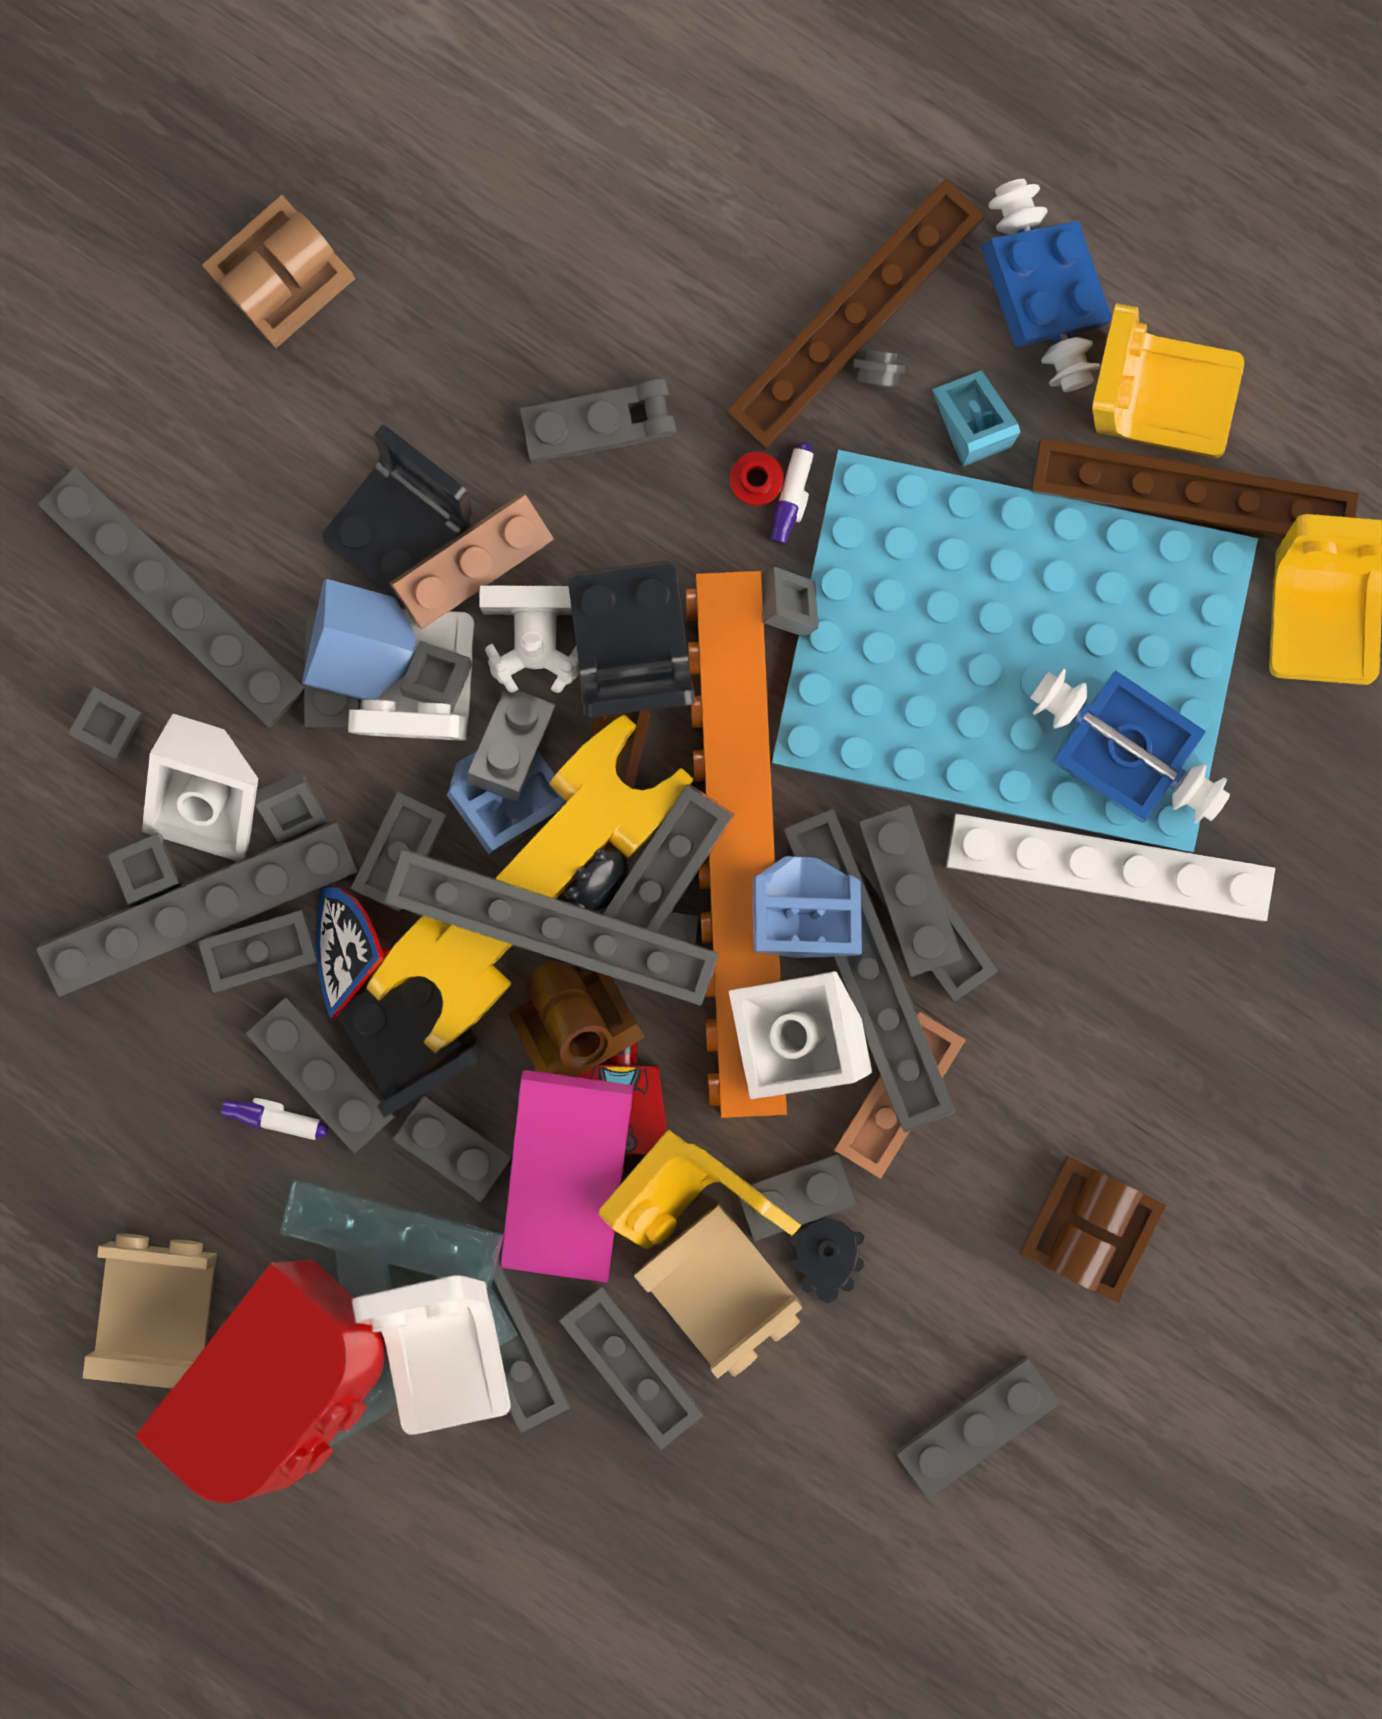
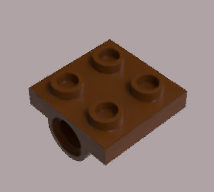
(573, 1019)
(1092, 1229)

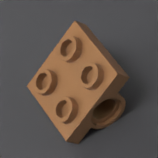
(279, 271)

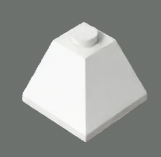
(200, 789)
(799, 1035)

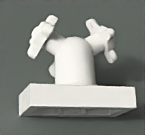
(535, 622)

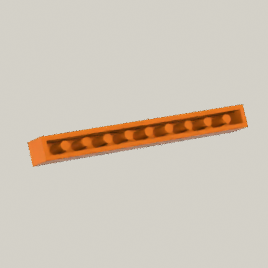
(739, 778)

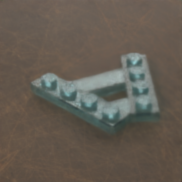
(376, 1233)

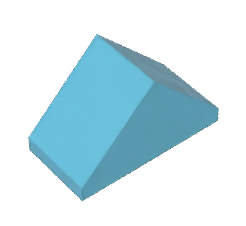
(975, 418)

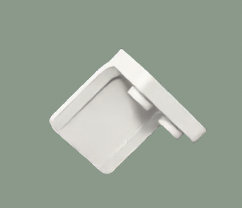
(407, 718)
(439, 1352)

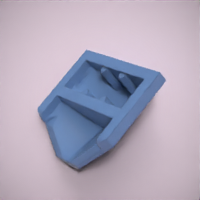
(357, 642)
(497, 819)
(806, 910)

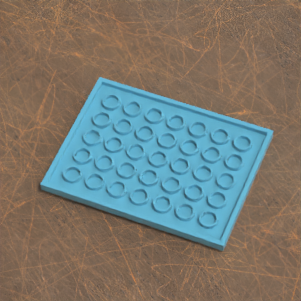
(955, 604)

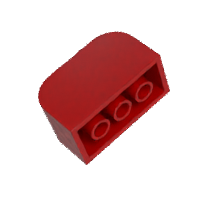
(269, 1388)

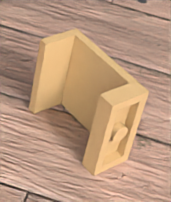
(720, 1291)
(151, 1311)

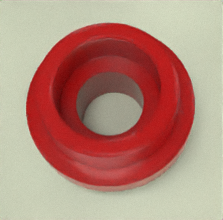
(756, 495)

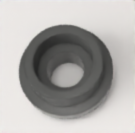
(879, 368)

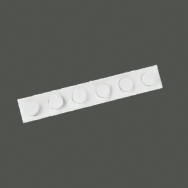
(1110, 867)

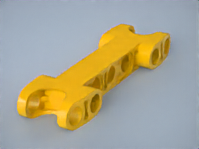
(596, 813)

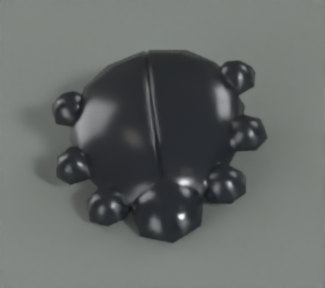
(599, 881)
(827, 1257)

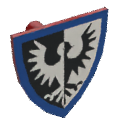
(345, 947)

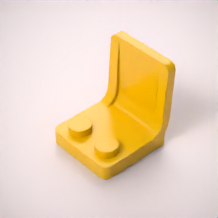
(1165, 389)
(1328, 601)
(667, 1183)

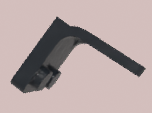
(398, 513)
(630, 639)
(392, 1039)

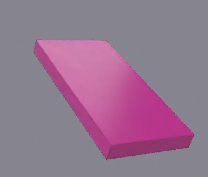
(562, 1174)

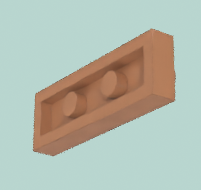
(471, 561)
(875, 1130)

